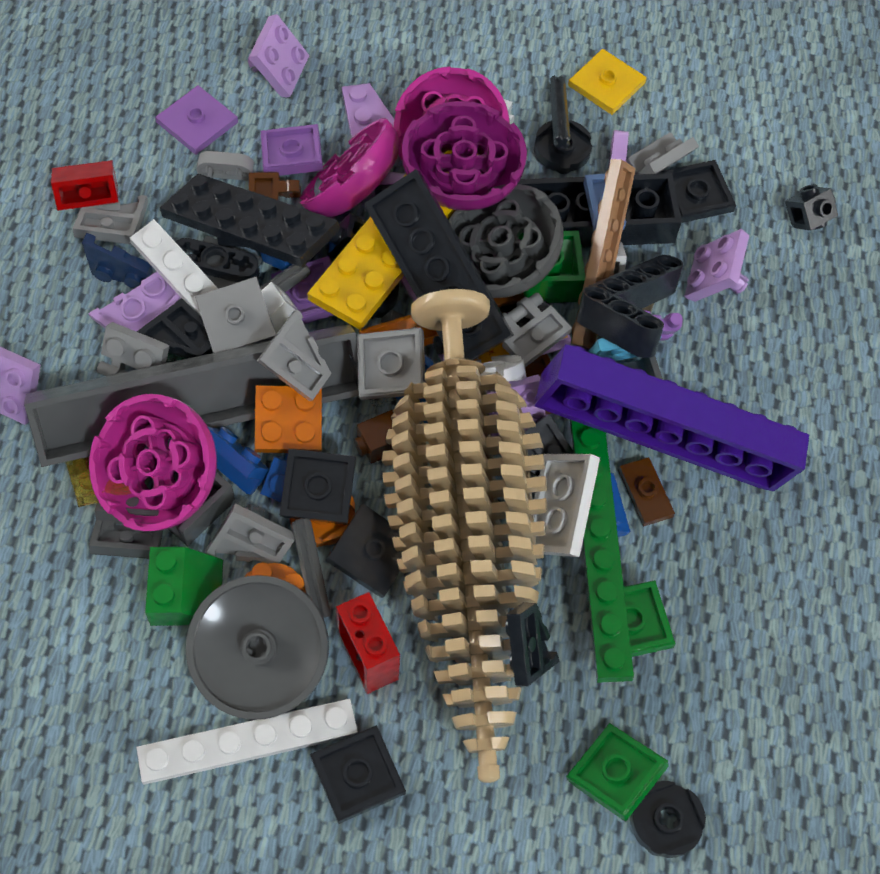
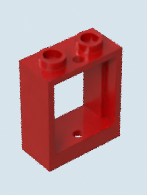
(367, 636)

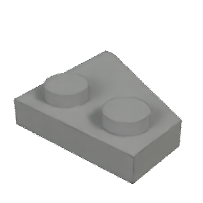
(111, 221)
(250, 537)

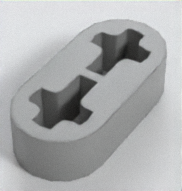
(225, 165)

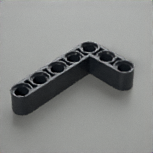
(616, 303)

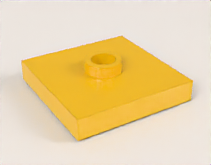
(607, 81)

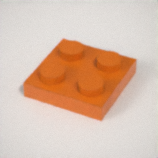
(287, 420)

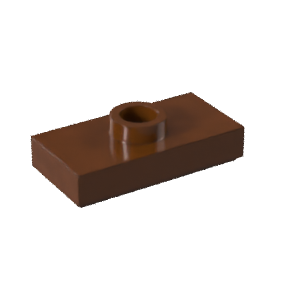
(646, 491)

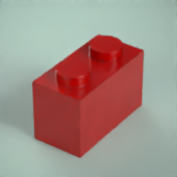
(84, 185)

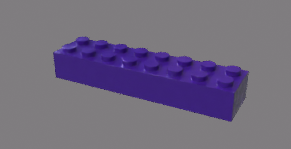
(671, 419)

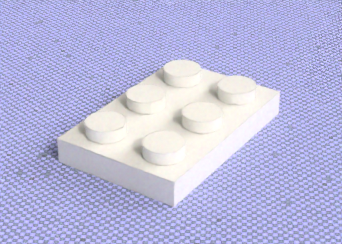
(568, 501)

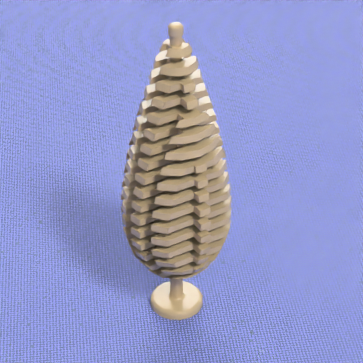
(454, 527)

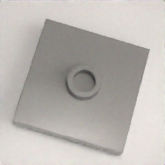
(235, 316)
(390, 362)

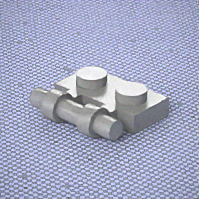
(538, 334)
(130, 349)

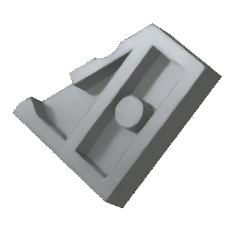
(295, 358)

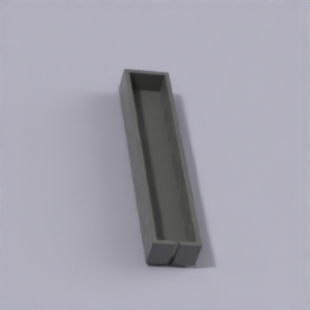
(214, 385)

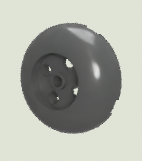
(494, 240)

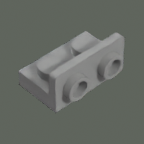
(661, 154)

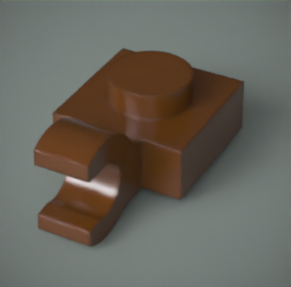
(270, 185)

